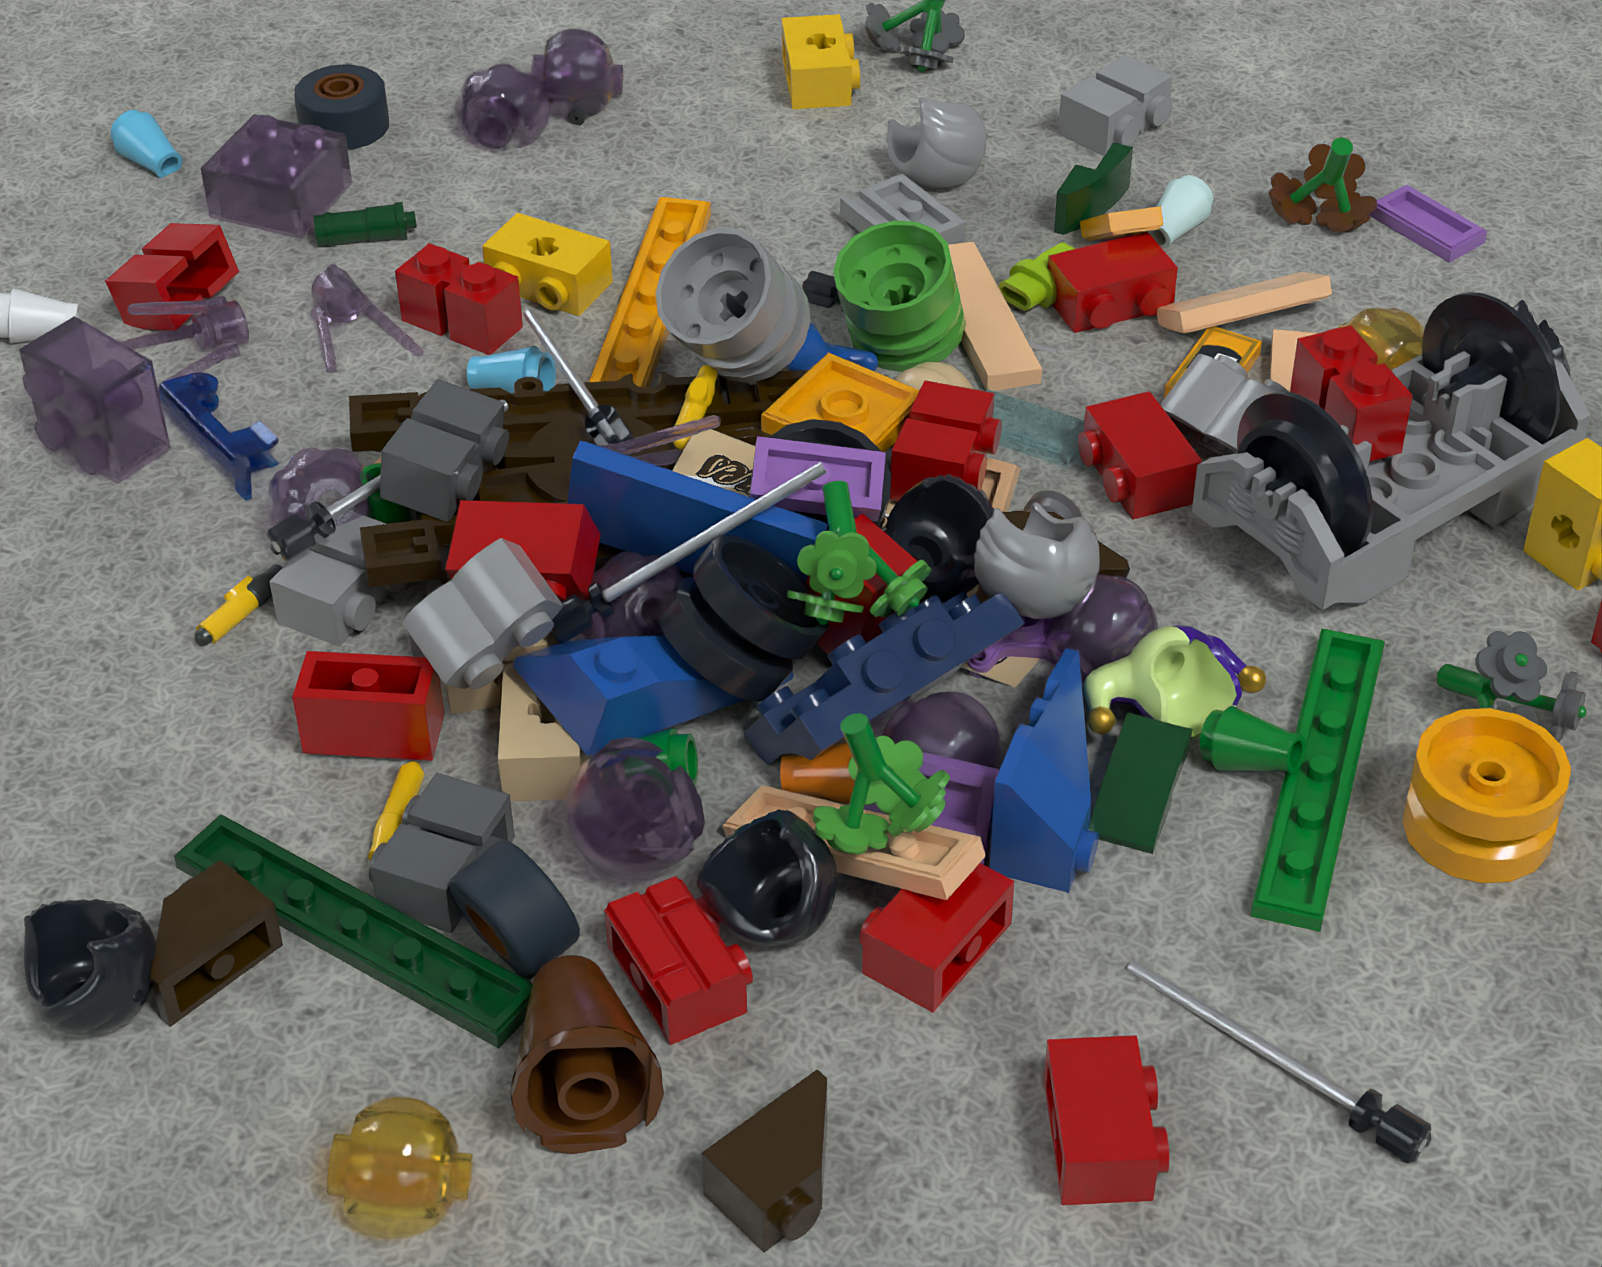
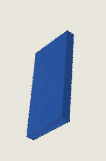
(658, 509)

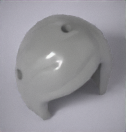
(941, 147)
(1039, 568)

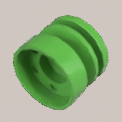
(900, 294)

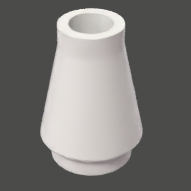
(29, 315)

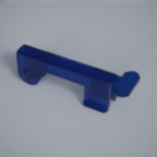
(239, 452)

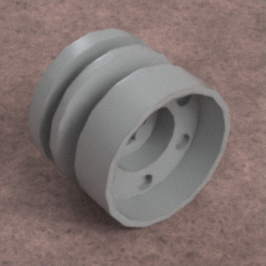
(733, 305)

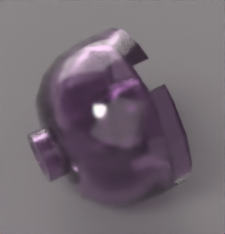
(632, 811)

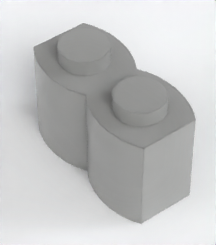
(1211, 401)
(483, 615)

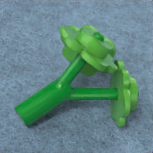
(844, 560)
(886, 777)

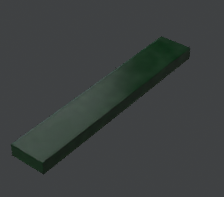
(368, 933)

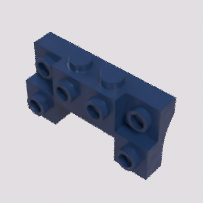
(881, 674)

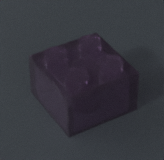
(276, 175)
(95, 400)

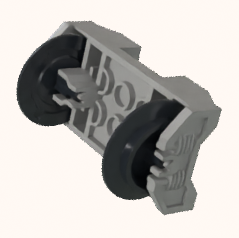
(1475, 441)

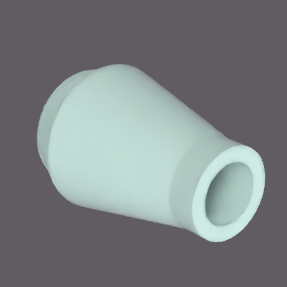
(1184, 206)

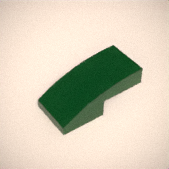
(1093, 191)
(1140, 782)

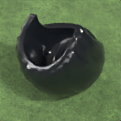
(941, 525)
(770, 881)
(88, 964)

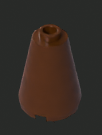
(582, 1062)

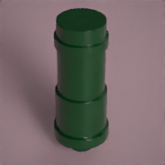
(364, 225)

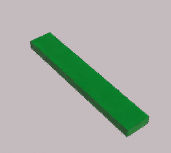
(1317, 797)

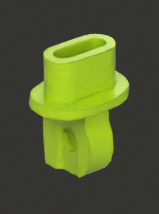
(1032, 281)

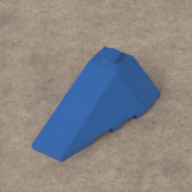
(619, 687)
(1045, 789)

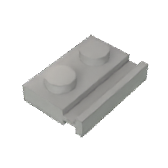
(901, 201)

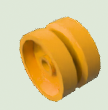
(1486, 795)

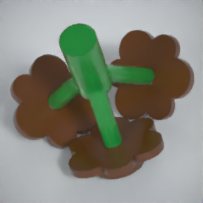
(1332, 178)

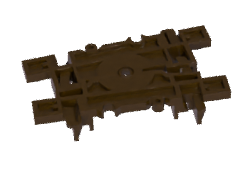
(539, 452)

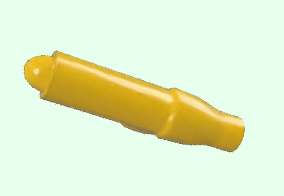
(698, 398)
(403, 790)

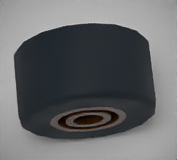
(344, 101)
(515, 908)

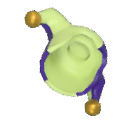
(1171, 678)

